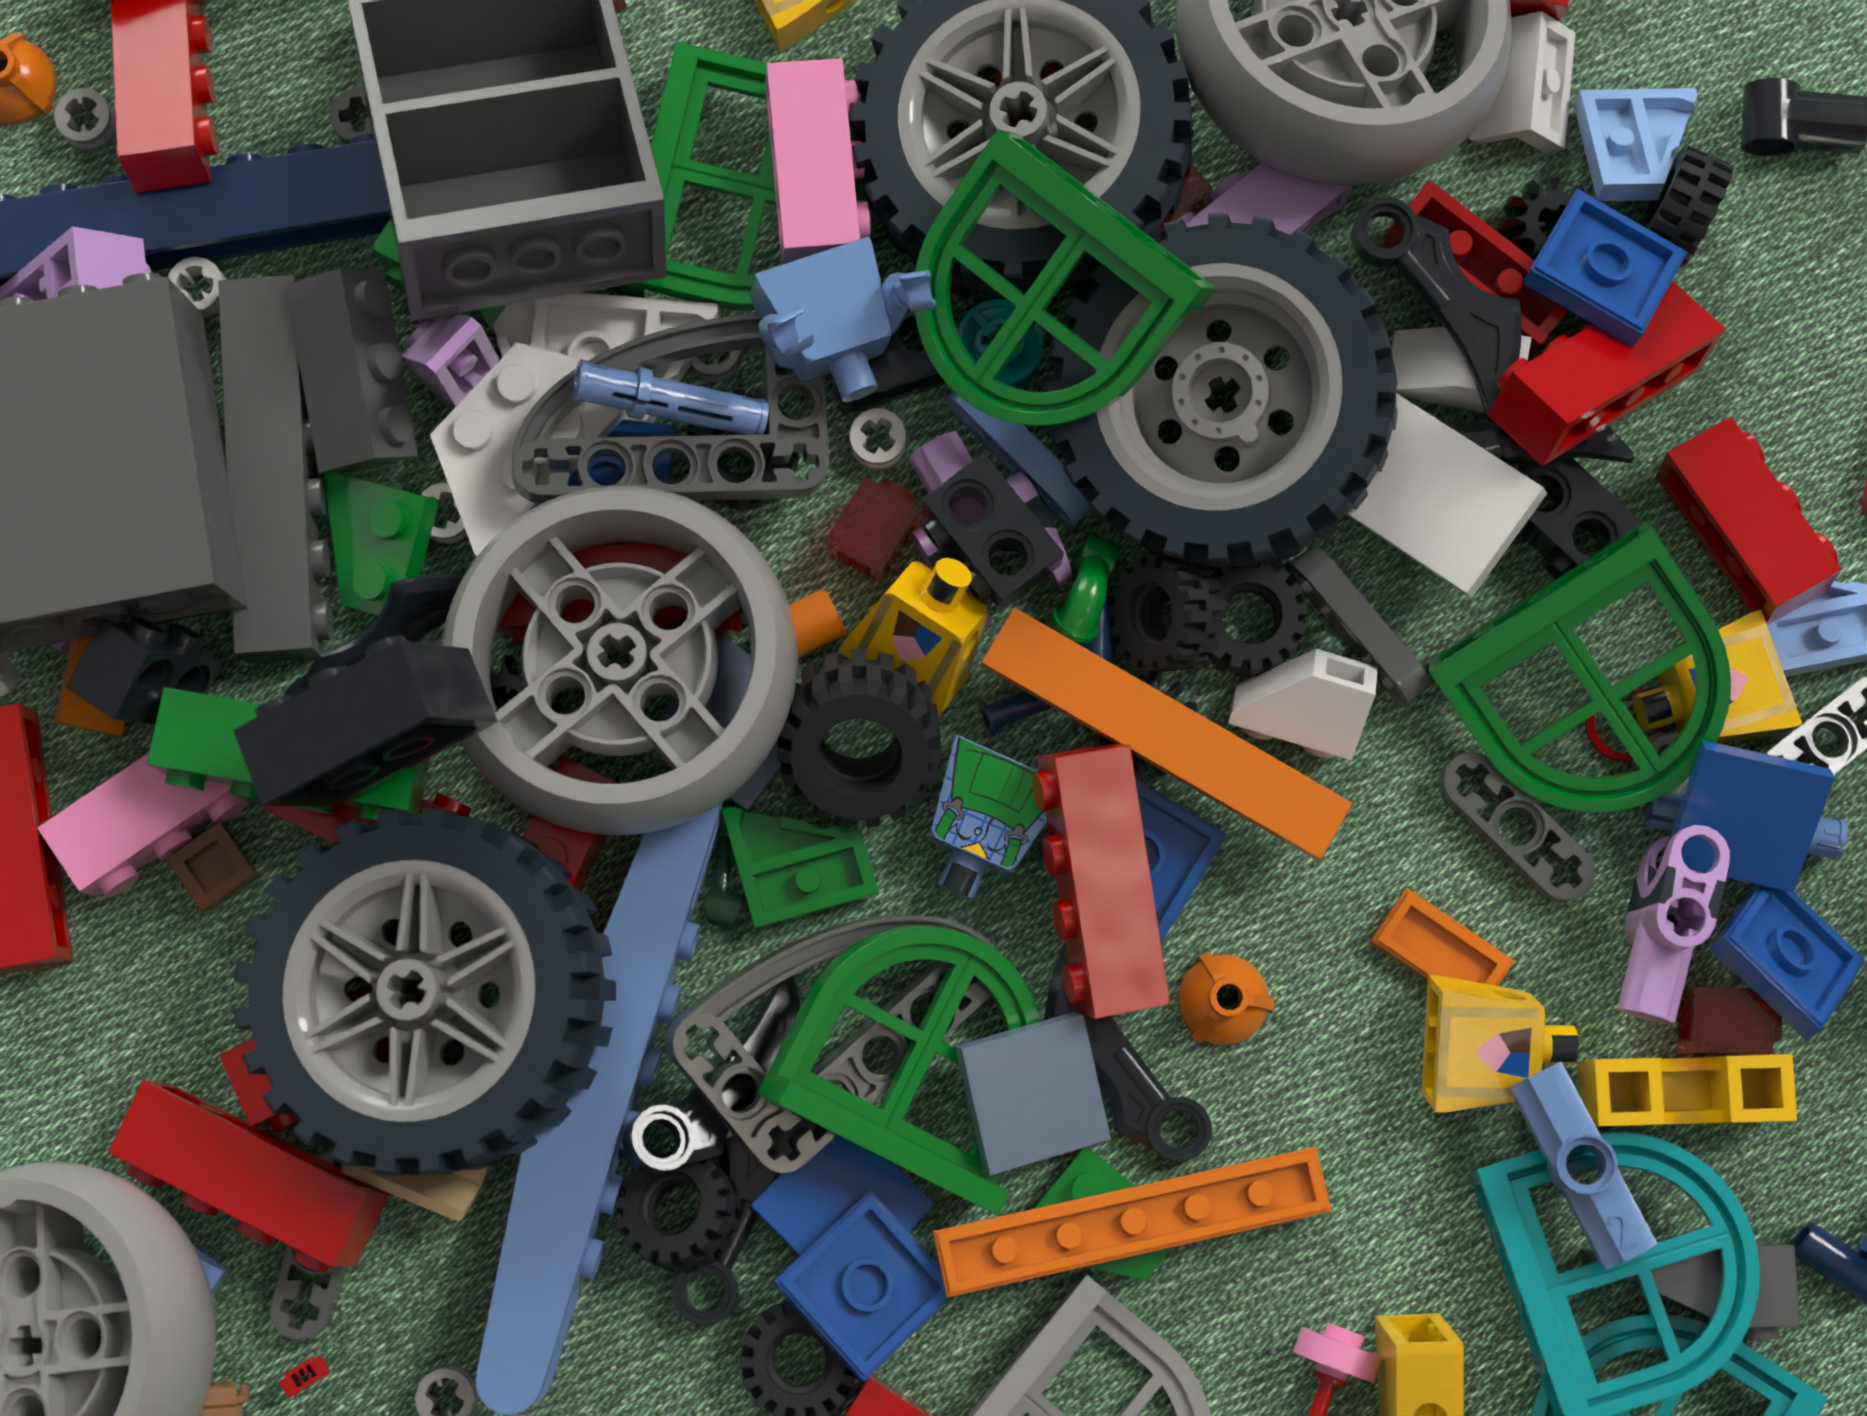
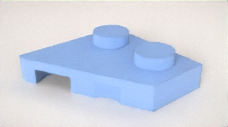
(1632, 138)
(1824, 631)

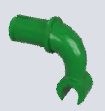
(1084, 603)

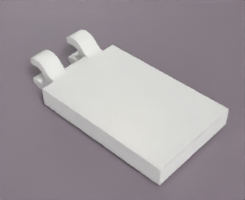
(1446, 500)

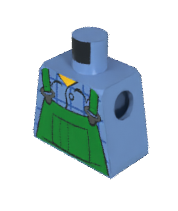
(984, 816)

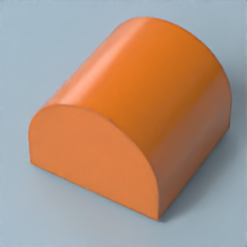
(816, 622)

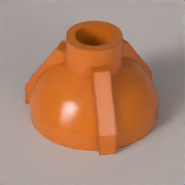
(26, 82)
(1200, 1006)

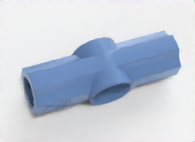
(1605, 1204)

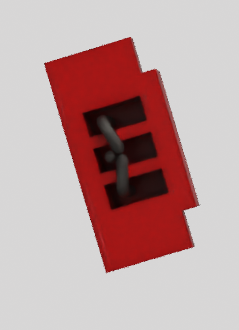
(304, 1375)

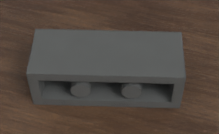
(351, 370)

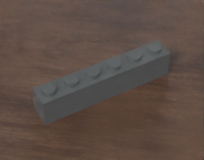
(272, 477)

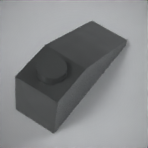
(1696, 1287)

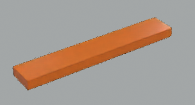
(1166, 734)
(1130, 1222)

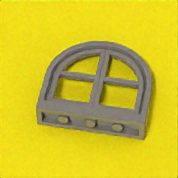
(1062, 1333)

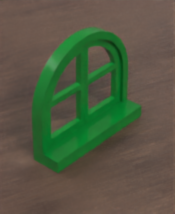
(672, 147)
(1088, 227)
(1551, 617)
(883, 1127)

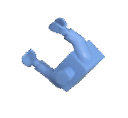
(835, 314)

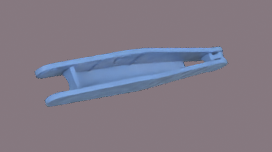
(571, 1171)

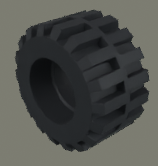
(870, 784)

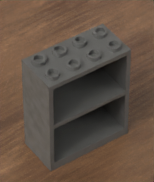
(508, 149)
(110, 465)

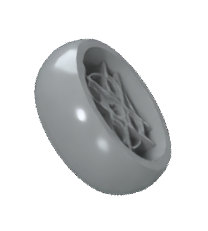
(1341, 82)
(711, 584)
(151, 1321)

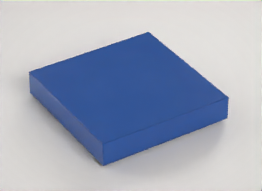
(1605, 268)
(1761, 809)
(1177, 852)
(1788, 957)
(809, 1200)
(864, 1286)

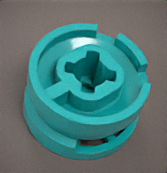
(982, 325)

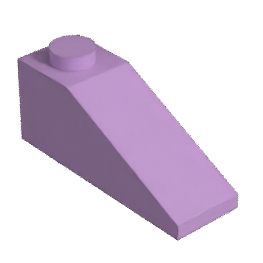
(78, 259)
(450, 356)

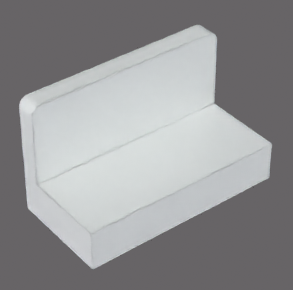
(1535, 86)

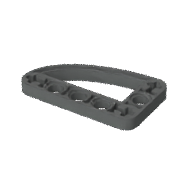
(700, 452)
(844, 1064)

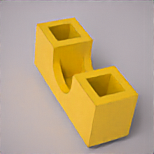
(1688, 1090)

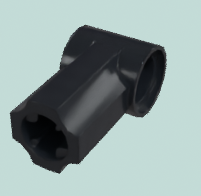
(1784, 119)

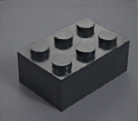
(364, 723)

